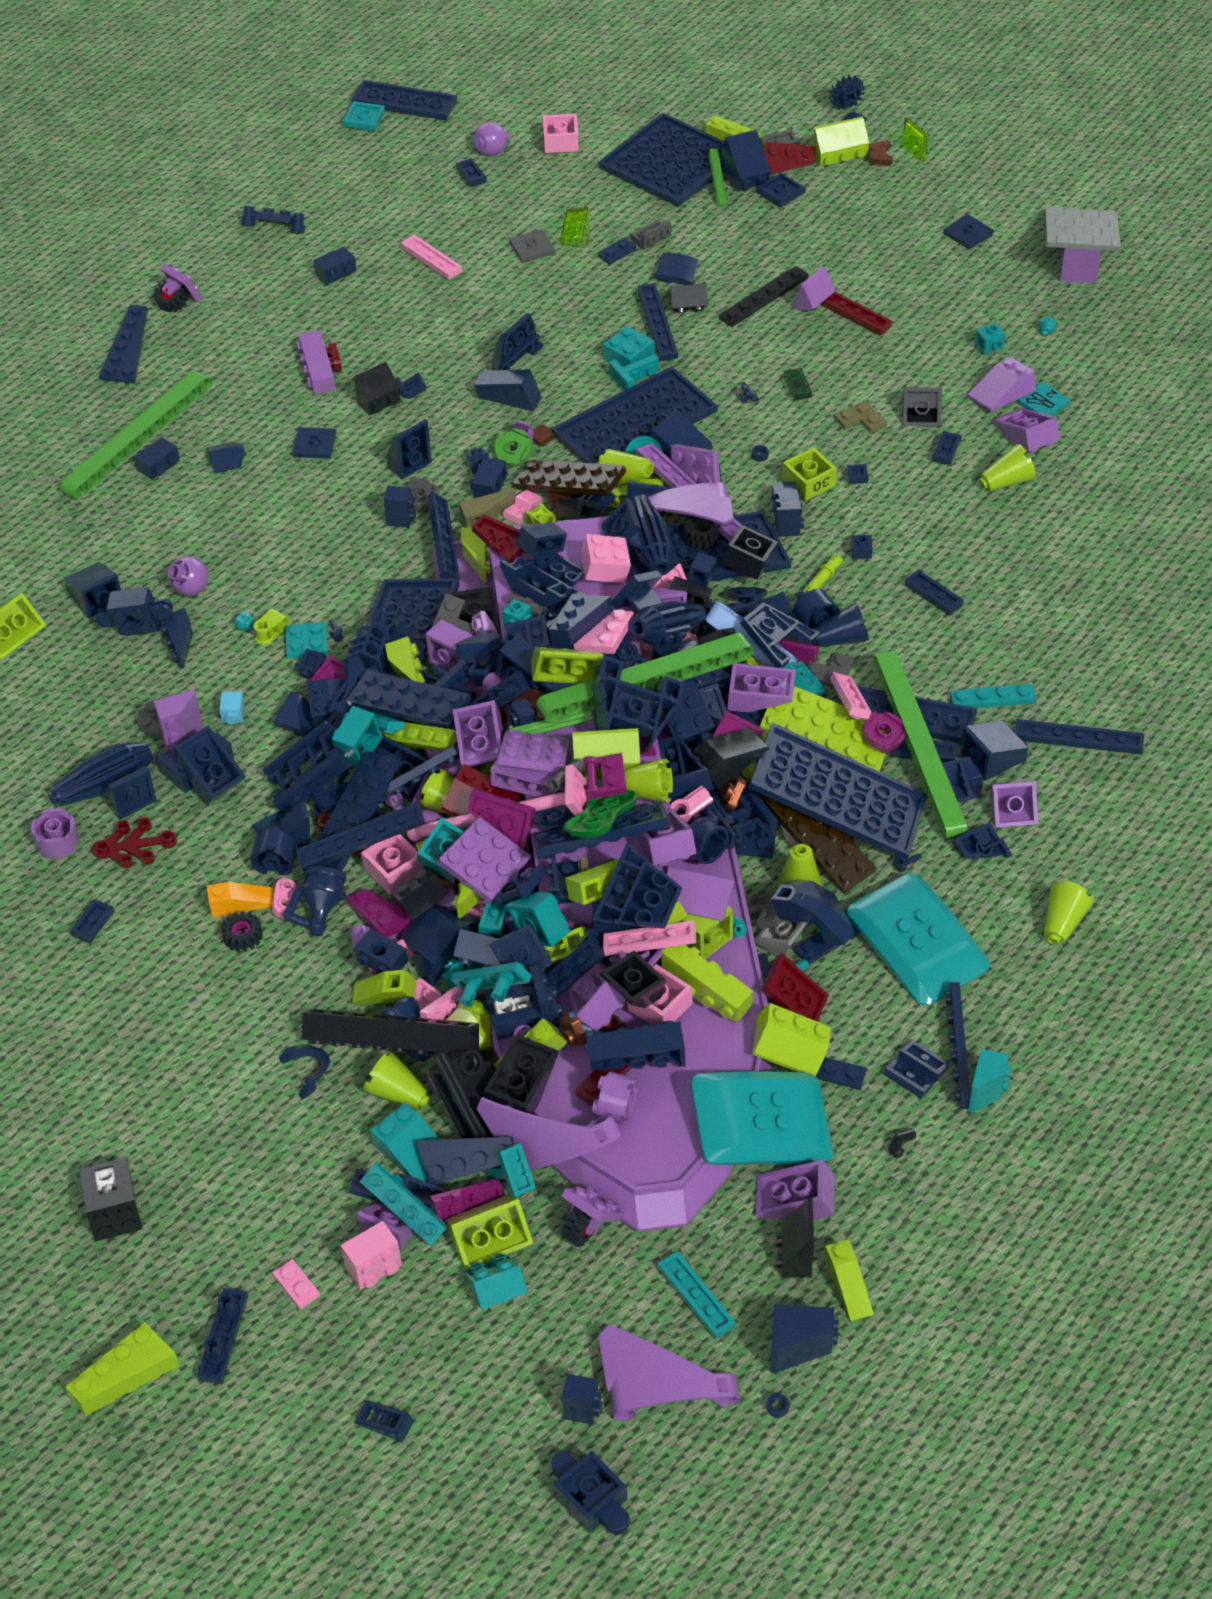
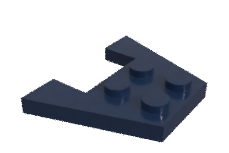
(770, 627)

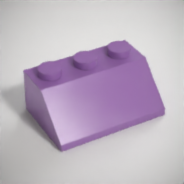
(178, 718)

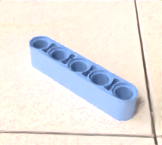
(723, 617)

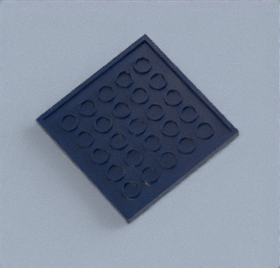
(665, 159)

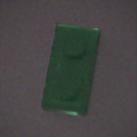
(797, 384)

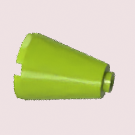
(636, 466)
(1008, 470)
(651, 780)
(436, 790)
(800, 865)
(1065, 910)
(397, 1083)

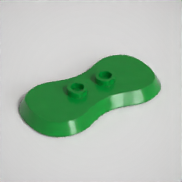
(600, 815)

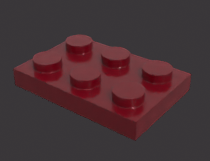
(794, 989)

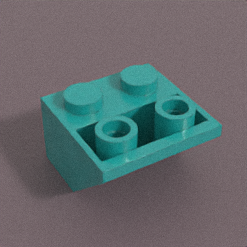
(495, 1280)

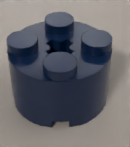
(814, 607)
(273, 851)

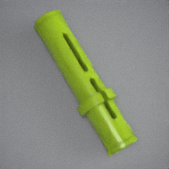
(826, 571)

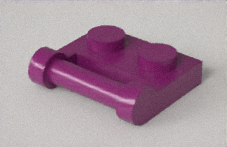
(612, 774)

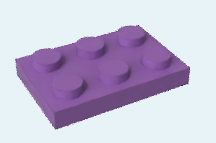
(697, 463)

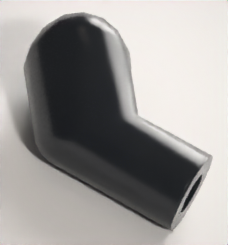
(895, 1147)

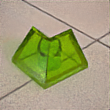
(916, 139)
(576, 227)

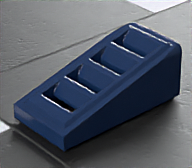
(398, 1428)

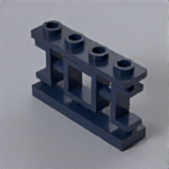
(315, 776)
(749, 805)

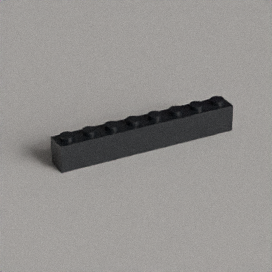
(389, 1031)

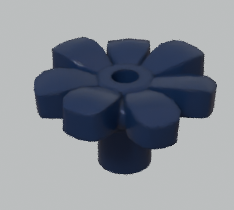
(748, 394)

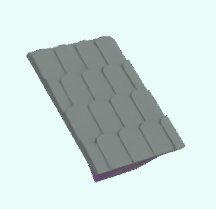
(1081, 239)

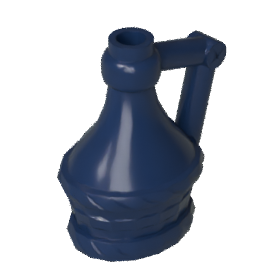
(709, 837)
(322, 891)

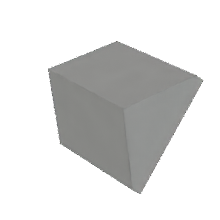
(781, 938)

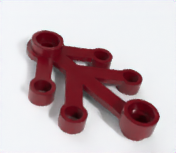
(133, 843)

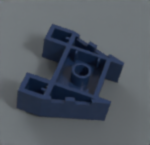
(630, 705)

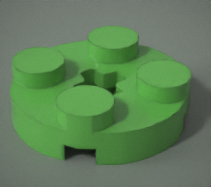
(508, 439)

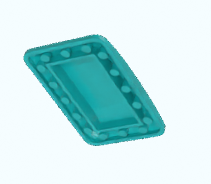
(918, 938)
(760, 1118)

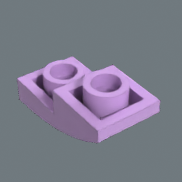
(482, 622)

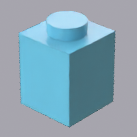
(232, 707)

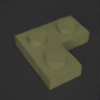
(863, 414)

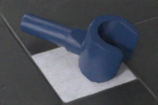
(336, 633)
(901, 860)

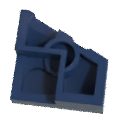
(295, 715)
(974, 845)

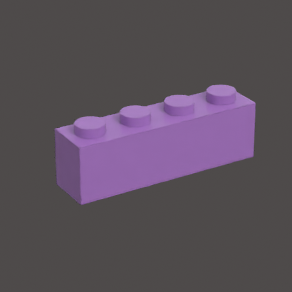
(316, 362)
(522, 780)

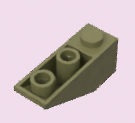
(490, 505)

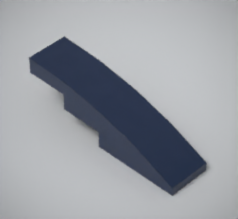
(417, 1187)

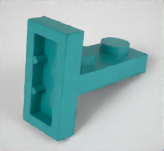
(634, 372)
(513, 1169)

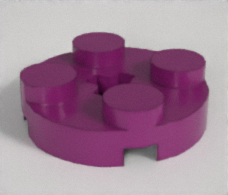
(879, 740)

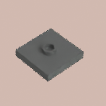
(532, 246)

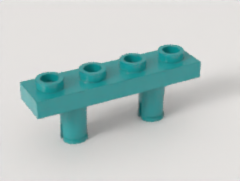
(497, 977)
(404, 1204)

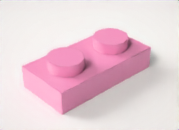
(296, 1284)

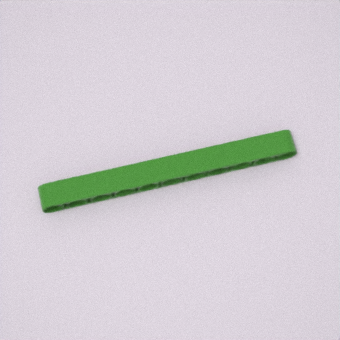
(135, 434)
(679, 666)
(921, 744)

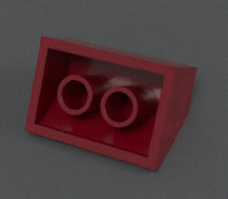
(466, 781)

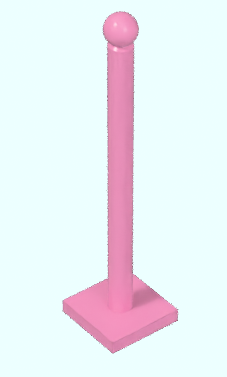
(573, 797)

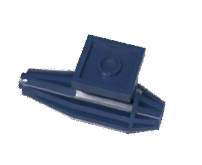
(644, 529)
(657, 621)
(117, 772)

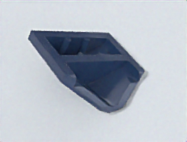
(226, 456)
(964, 778)

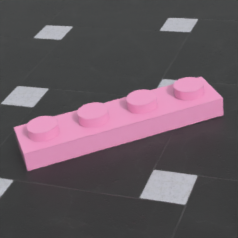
(431, 257)
(850, 696)
(649, 938)
(445, 1005)

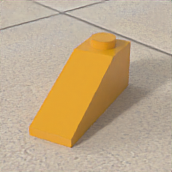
(236, 897)

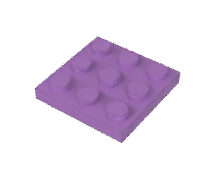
(533, 751)
(484, 859)

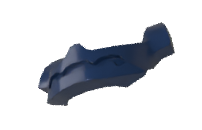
(310, 1051)

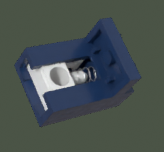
(524, 1005)

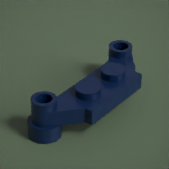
(295, 219)

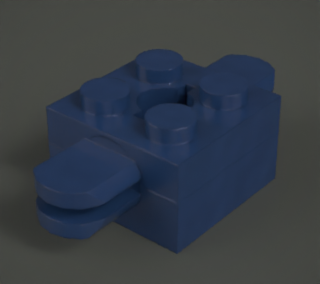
(134, 611)
(600, 1487)

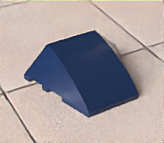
(515, 343)
(543, 578)
(638, 894)
(433, 939)

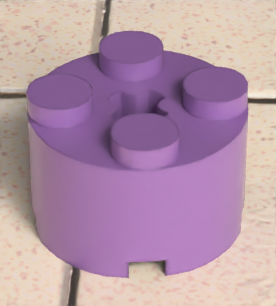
(55, 833)
(616, 1096)

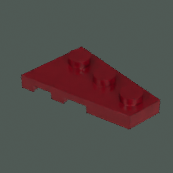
(786, 157)
(499, 537)

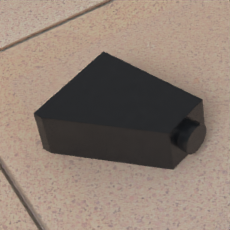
(577, 509)

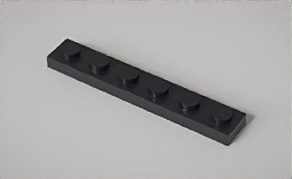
(763, 296)

